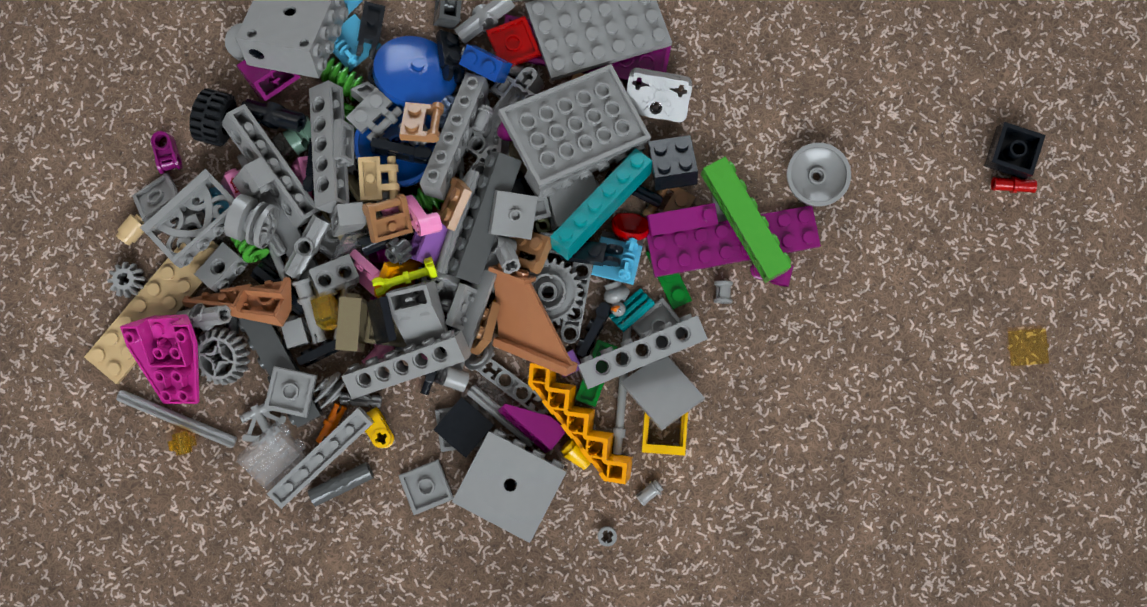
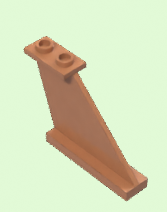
(525, 325)

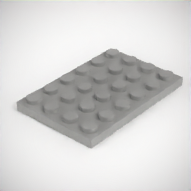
(595, 32)
(574, 125)

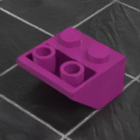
(265, 81)

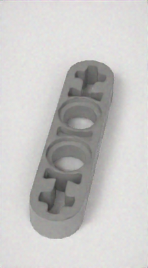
(512, 388)

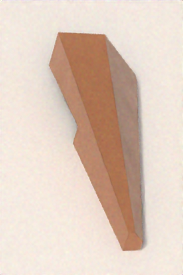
(260, 303)

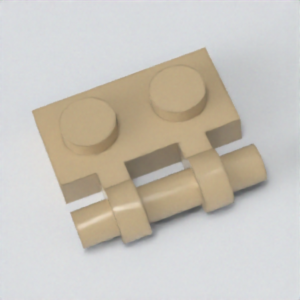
(371, 178)

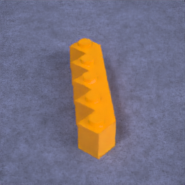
(578, 425)

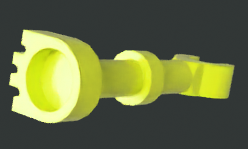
(406, 277)

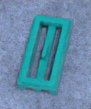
(631, 305)

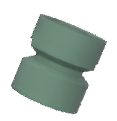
(299, 140)

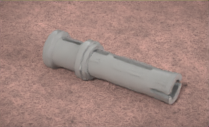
(306, 294)

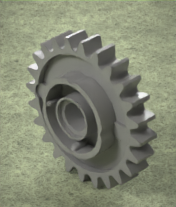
(564, 287)

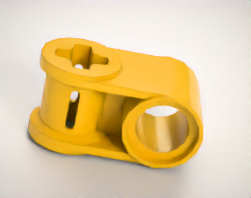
(379, 427)

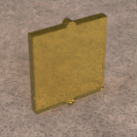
(1028, 347)

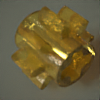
(182, 443)

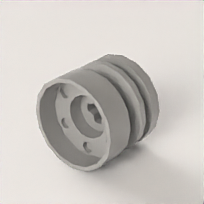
(251, 221)

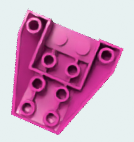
(167, 356)

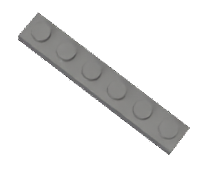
(320, 457)

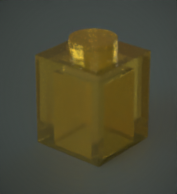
(325, 311)

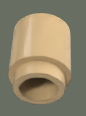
(130, 229)

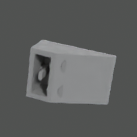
(417, 312)

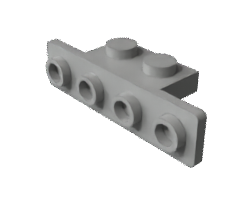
(470, 305)

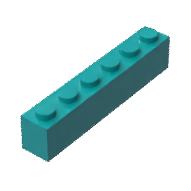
(601, 204)

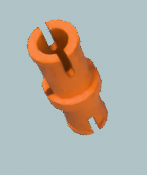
(331, 422)

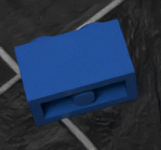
(485, 64)

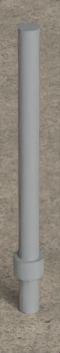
(619, 431)

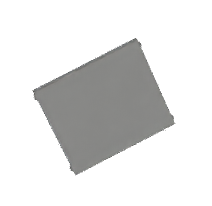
(662, 391)

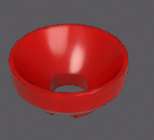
(630, 226)

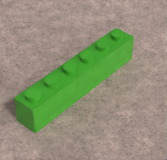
(745, 219)

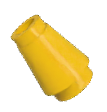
(572, 452)

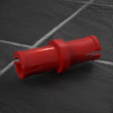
(1014, 184)

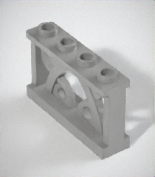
(175, 209)

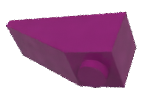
(682, 219)
(537, 427)

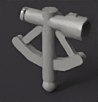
(257, 413)

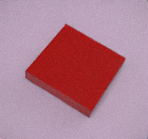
(514, 41)

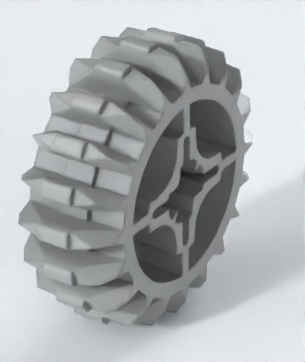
(228, 350)

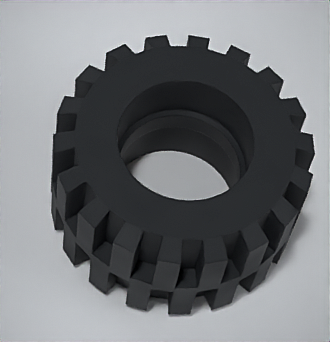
(208, 115)

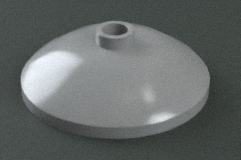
(828, 164)

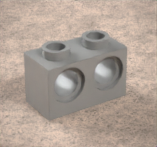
(331, 271)

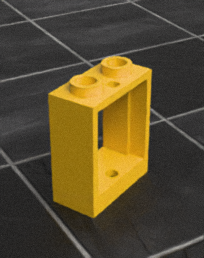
(664, 449)

